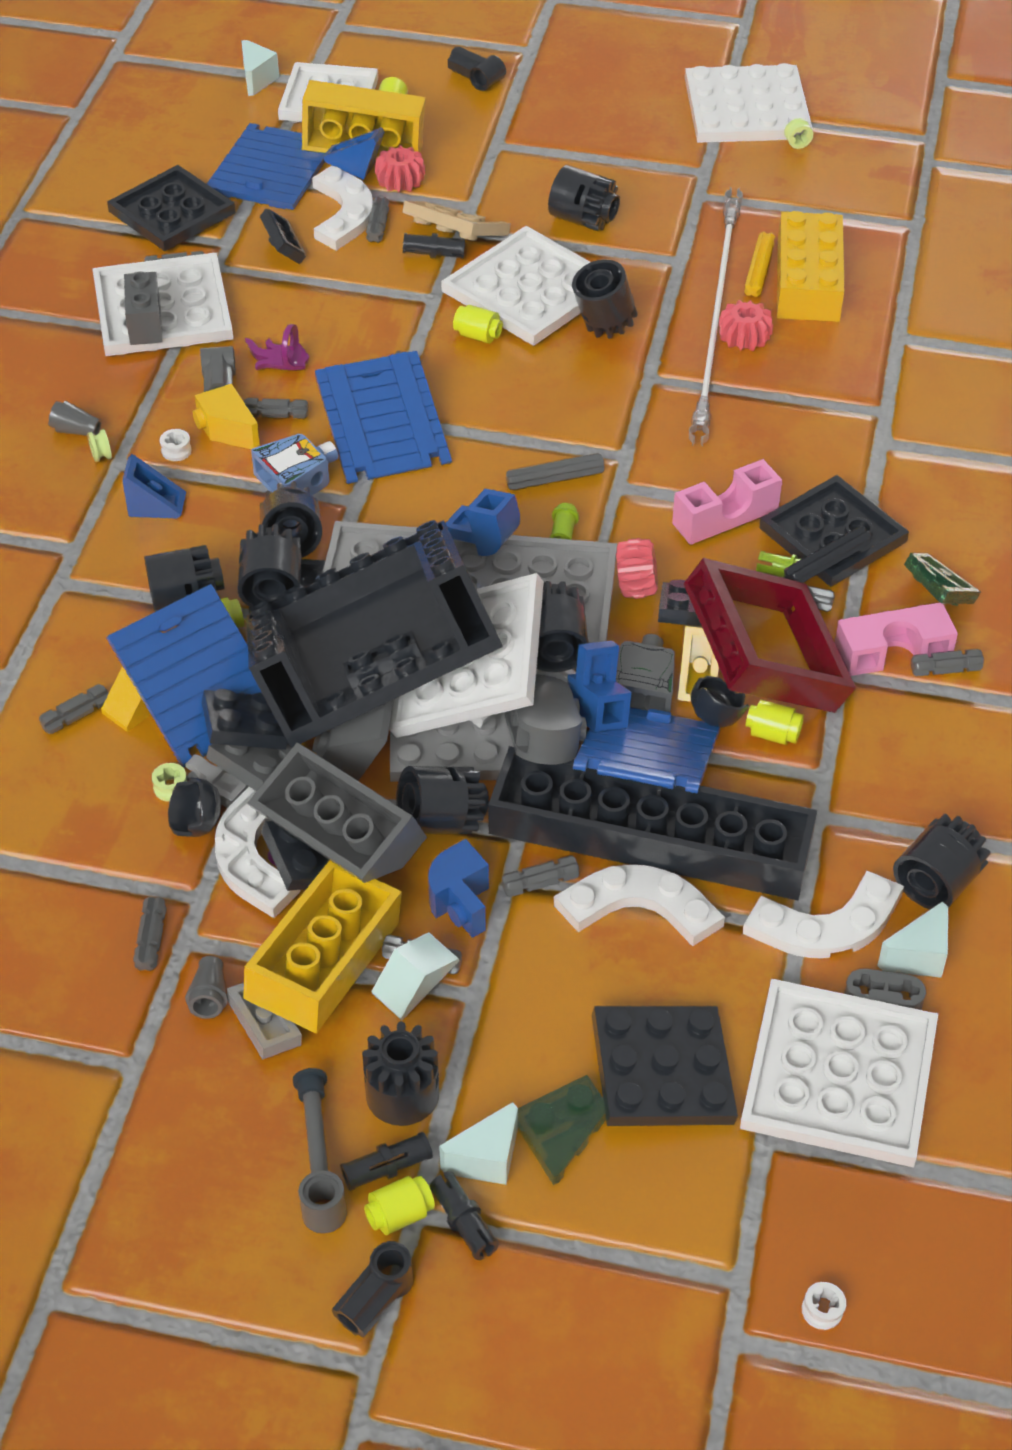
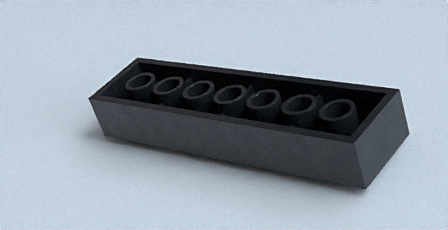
(694, 835)

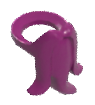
(280, 356)

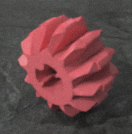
(400, 169)
(745, 325)
(637, 568)

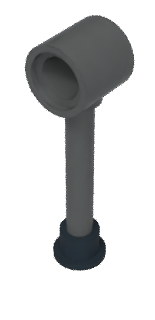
(321, 1182)

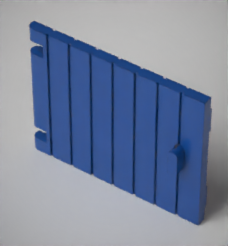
(267, 168)
(382, 416)
(182, 663)
(651, 750)

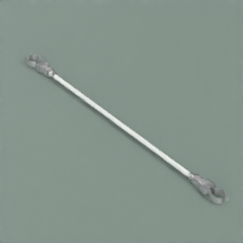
(701, 415)

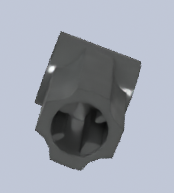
(217, 366)

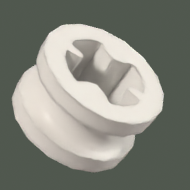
(175, 445)
(810, 1305)

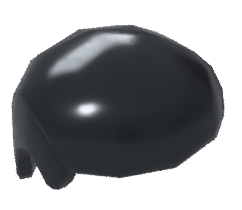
(716, 703)
(194, 808)

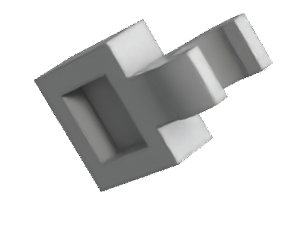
(227, 785)

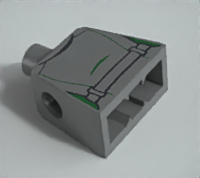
(647, 673)

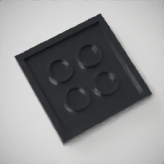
(171, 207)
(825, 516)
(663, 1066)

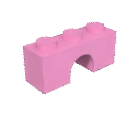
(752, 494)
(919, 629)

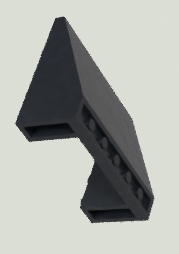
(367, 633)

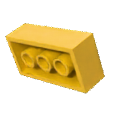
(343, 112)
(810, 266)
(321, 947)

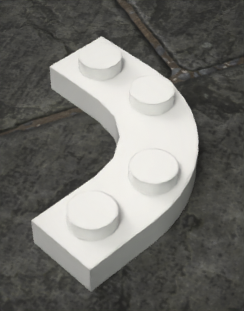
(355, 209)
(242, 865)
(640, 887)
(821, 935)

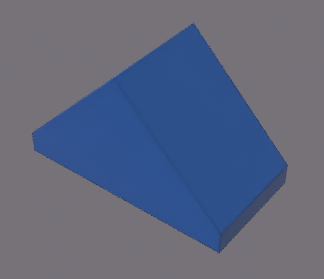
(356, 154)
(150, 492)

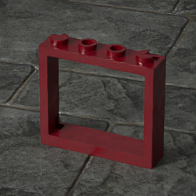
(711, 592)

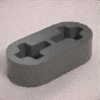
(886, 987)

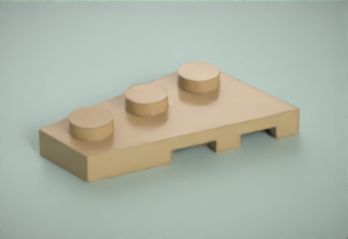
(449, 219)

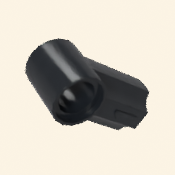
(480, 70)
(375, 1291)

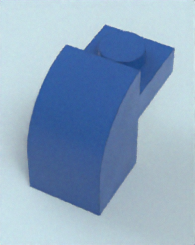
(486, 521)
(600, 697)
(455, 882)

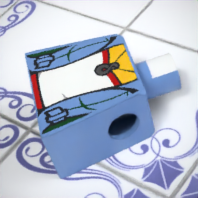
(293, 460)

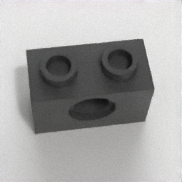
(143, 308)

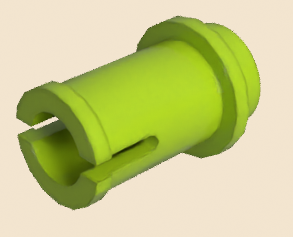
(564, 519)
(778, 562)

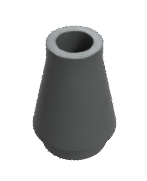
(72, 420)
(207, 991)

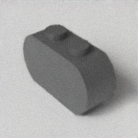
(550, 727)

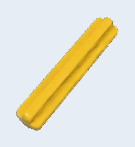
(759, 264)

